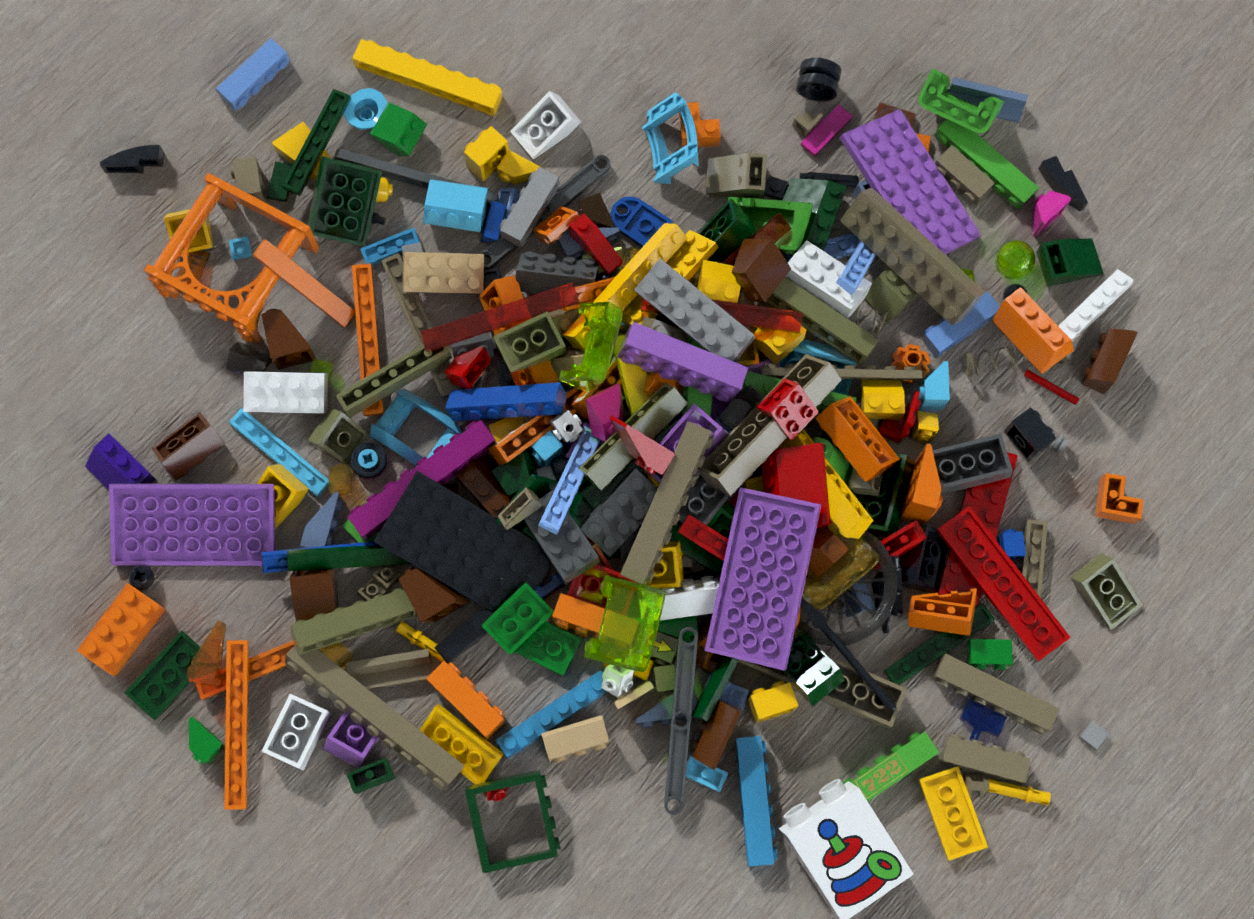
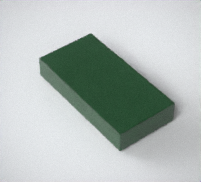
(278, 177)

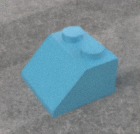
(935, 390)

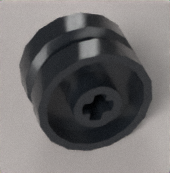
(818, 79)

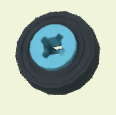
(372, 466)

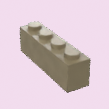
(985, 760)

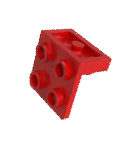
(789, 407)
(897, 429)

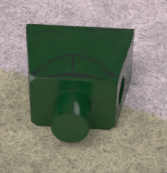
(515, 472)

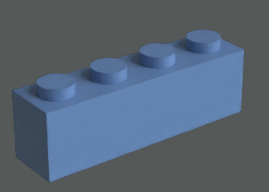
(253, 74)
(945, 336)

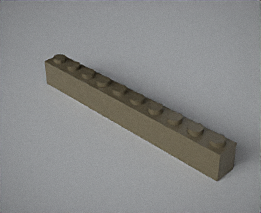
(376, 716)

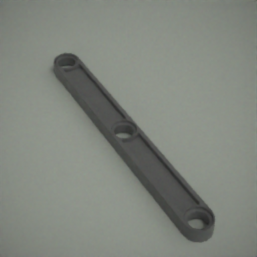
(398, 172)
(563, 197)
(680, 735)

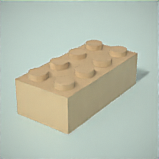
(443, 272)

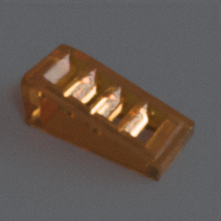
(199, 269)

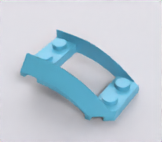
(663, 164)
(398, 413)

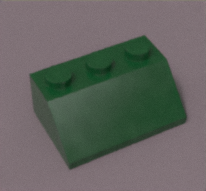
(728, 230)

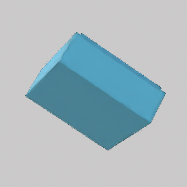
(240, 248)

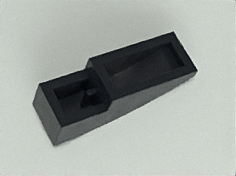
(134, 160)
(1063, 182)
(464, 636)

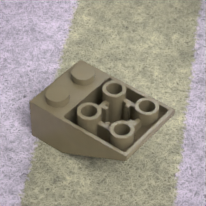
(737, 175)

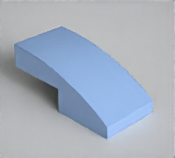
(734, 694)

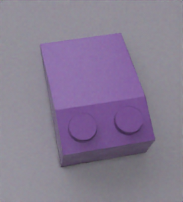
(350, 741)

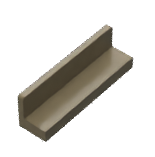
(391, 669)

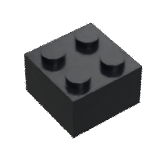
(1030, 434)

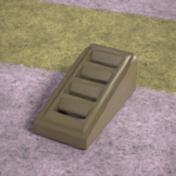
(520, 508)

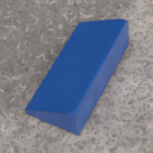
(492, 222)

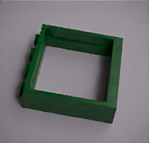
(545, 804)

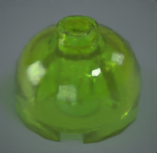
(1015, 259)

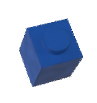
(1013, 543)

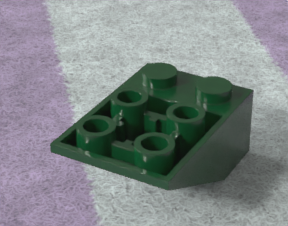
(1068, 260)
(811, 669)

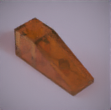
(207, 662)

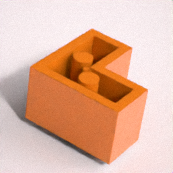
(707, 130)
(1113, 504)

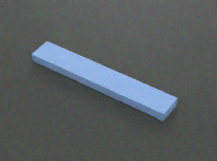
(856, 268)
(569, 482)

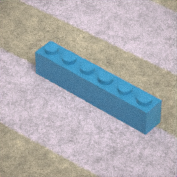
(552, 715)
(754, 801)

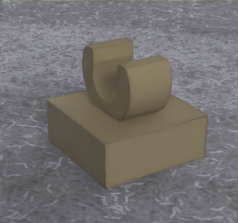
(976, 782)

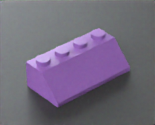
(700, 418)

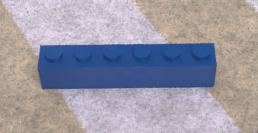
(506, 401)

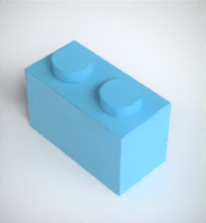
(546, 449)

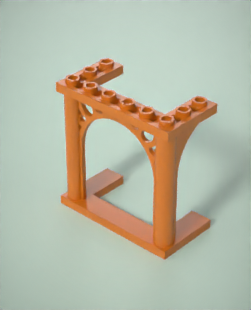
(248, 312)

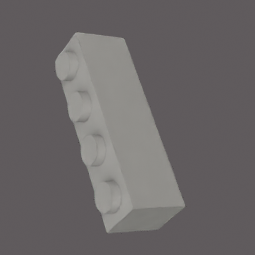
(529, 207)

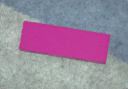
(826, 130)

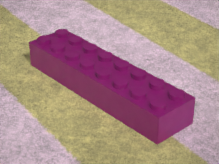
(440, 467)

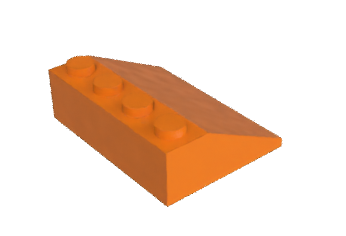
(924, 489)

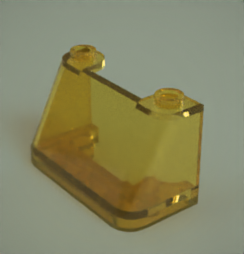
(842, 574)

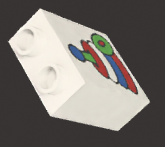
(844, 849)

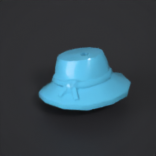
(365, 108)

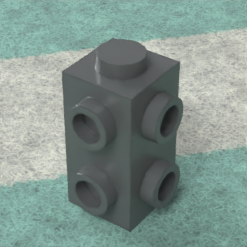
(472, 343)

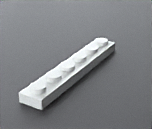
(1095, 304)

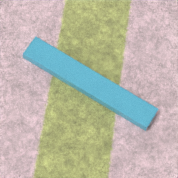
(279, 452)

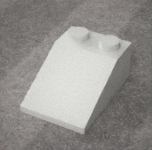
(545, 125)

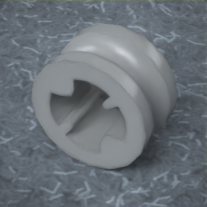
(1060, 443)

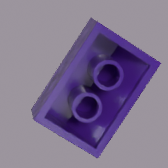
(115, 465)

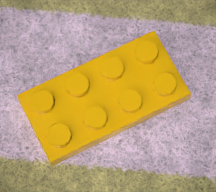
(462, 743)
(953, 813)

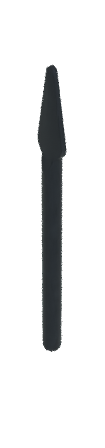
(819, 621)

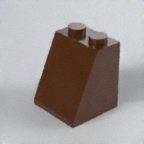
(759, 268)
(284, 341)
(314, 592)
(430, 596)

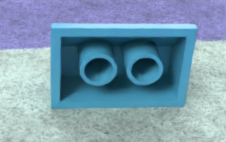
(455, 205)

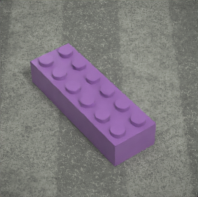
(682, 362)

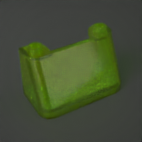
(604, 321)
(627, 624)

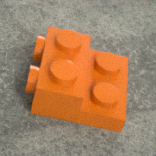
(555, 224)

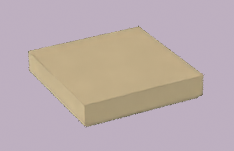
(632, 694)

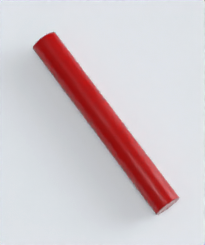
(1051, 387)

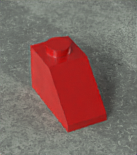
(467, 367)

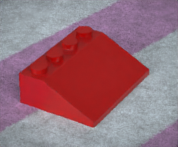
(799, 475)

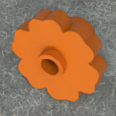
(911, 357)

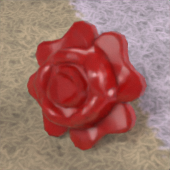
(496, 795)

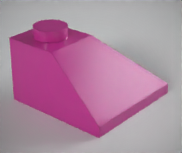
(1047, 210)
(600, 409)

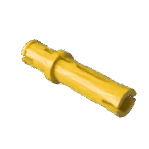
(416, 637)
(1027, 793)

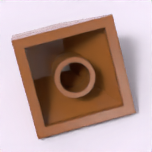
(826, 550)

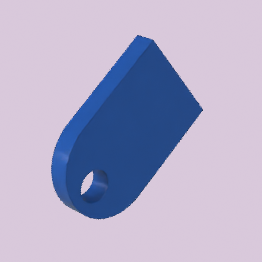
(640, 220)

